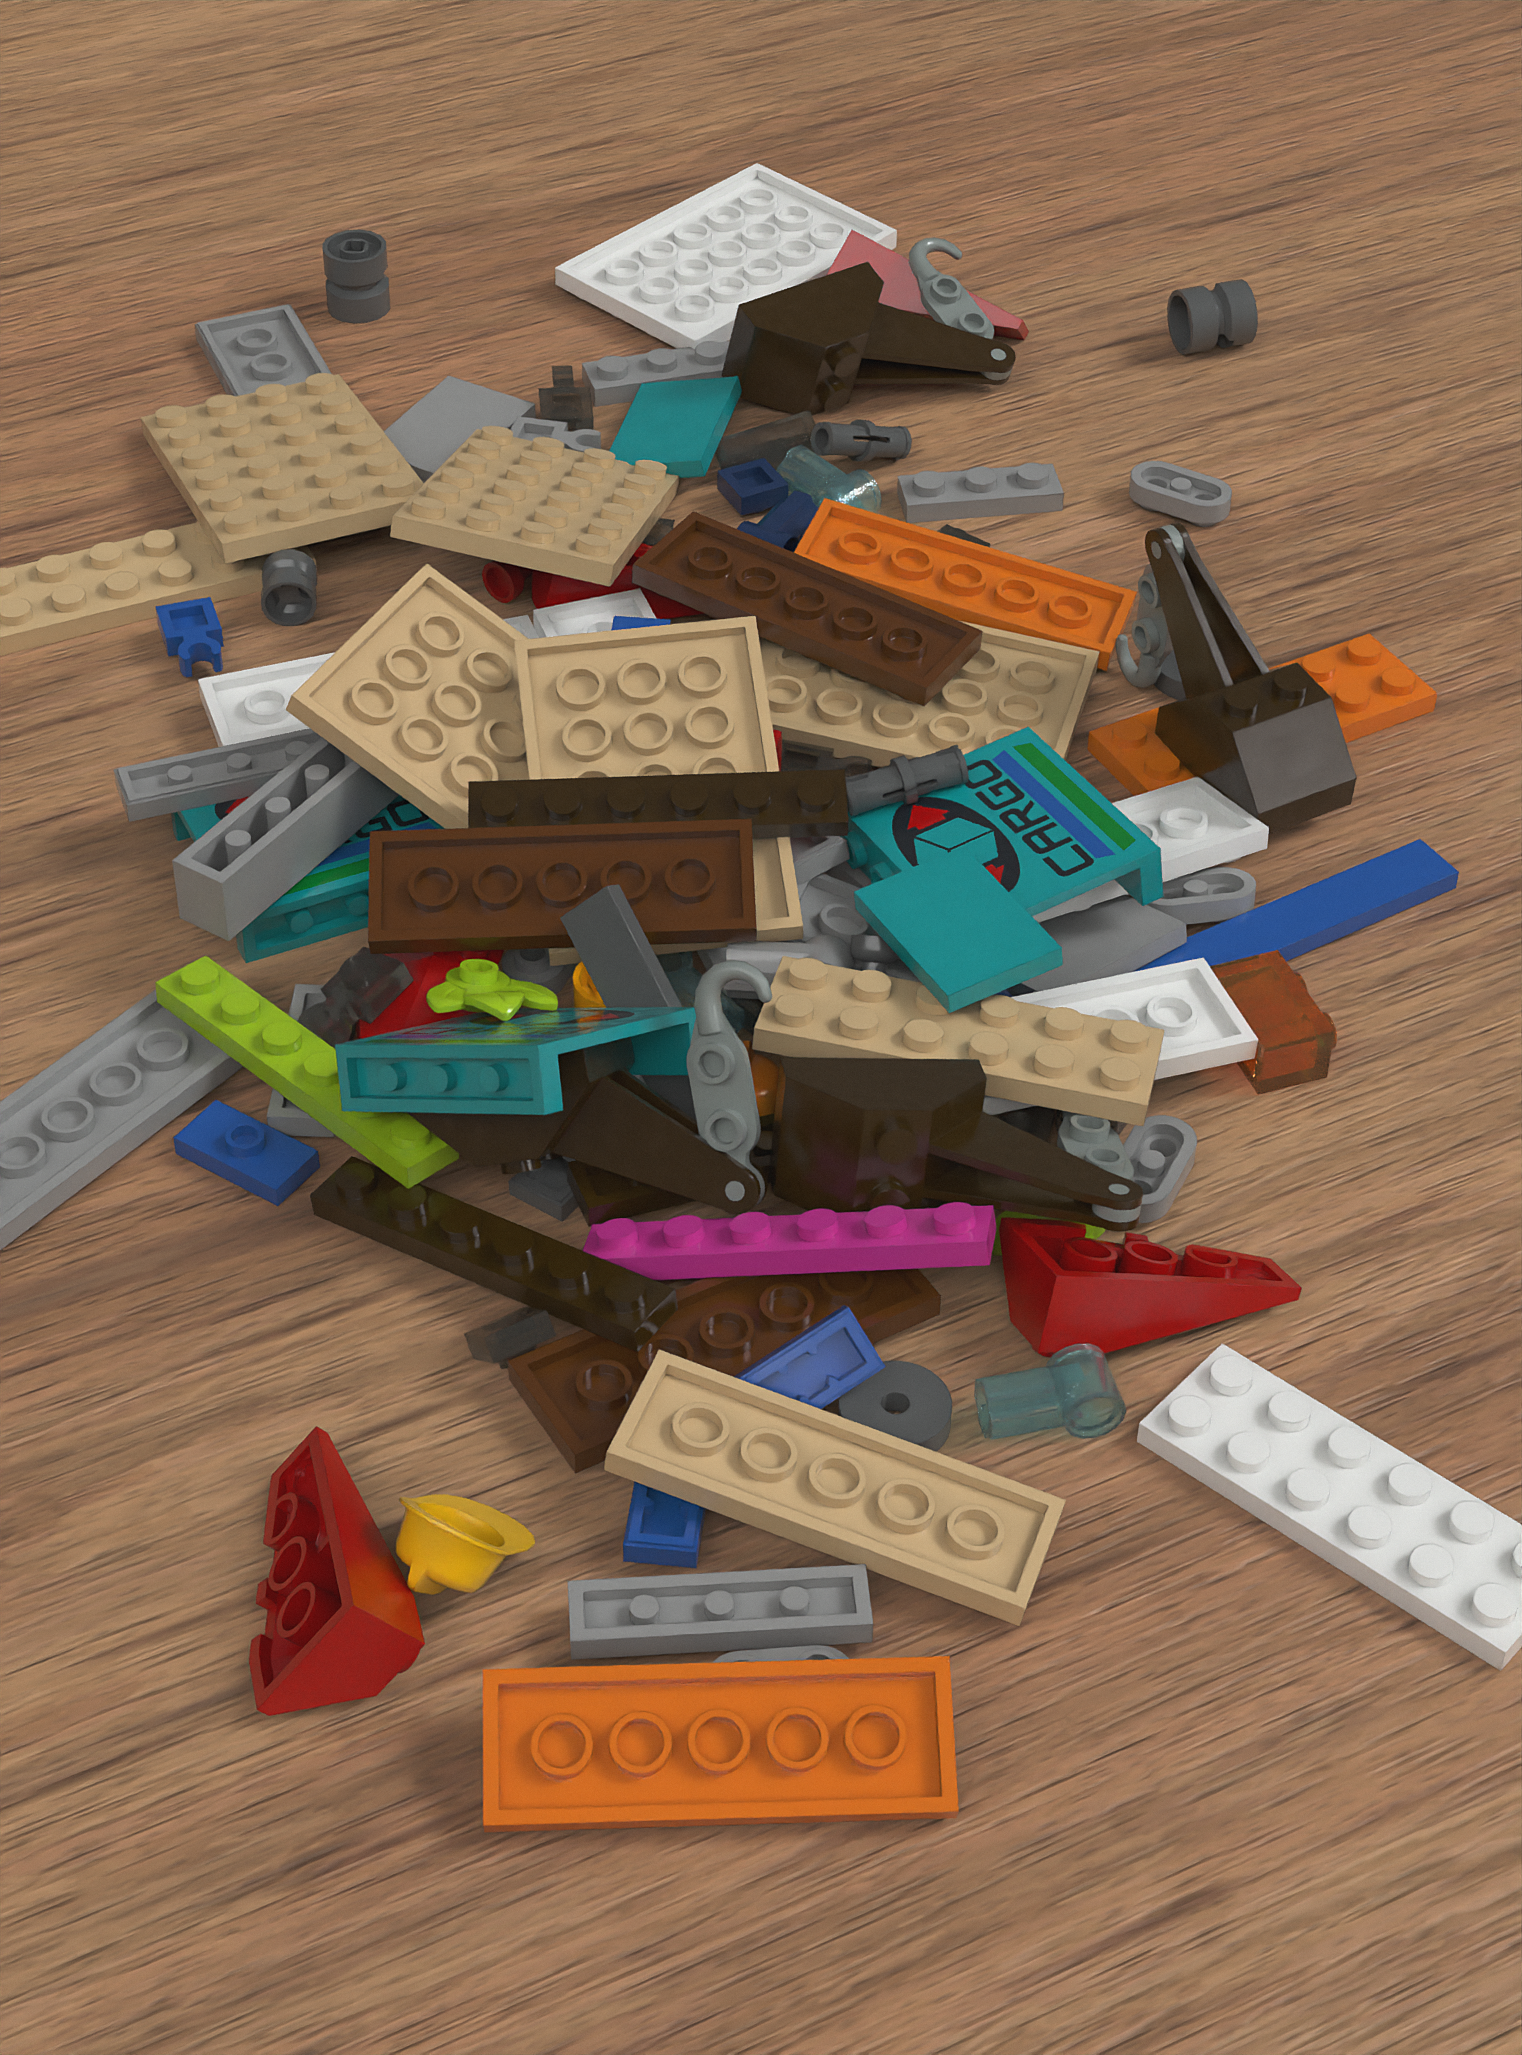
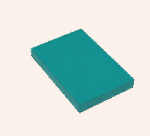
(677, 423)
(958, 929)

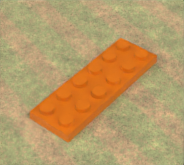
(969, 579)
(1360, 675)
(718, 1744)

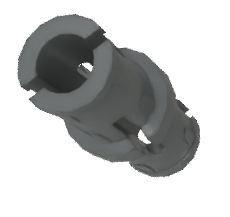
(882, 440)
(905, 780)

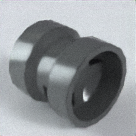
(289, 587)

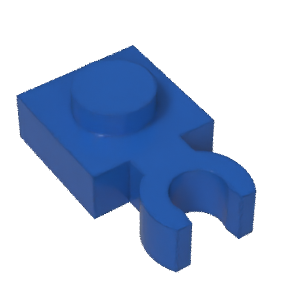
(191, 633)

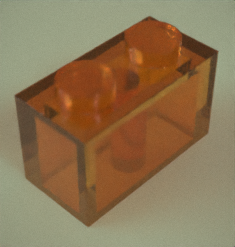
(1289, 1026)

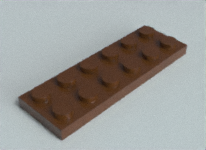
(809, 607)
(516, 882)
(587, 1382)

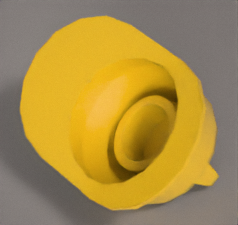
(455, 1542)

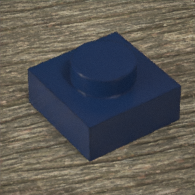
(752, 486)

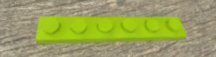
(297, 1067)

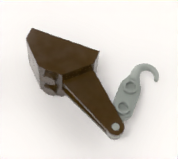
(825, 335)
(1242, 728)
(629, 1127)
(919, 1139)

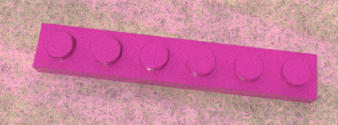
(799, 1243)

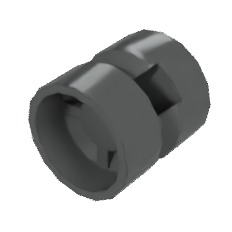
(356, 277)
(1214, 317)

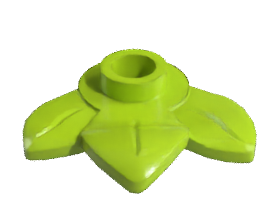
(483, 988)

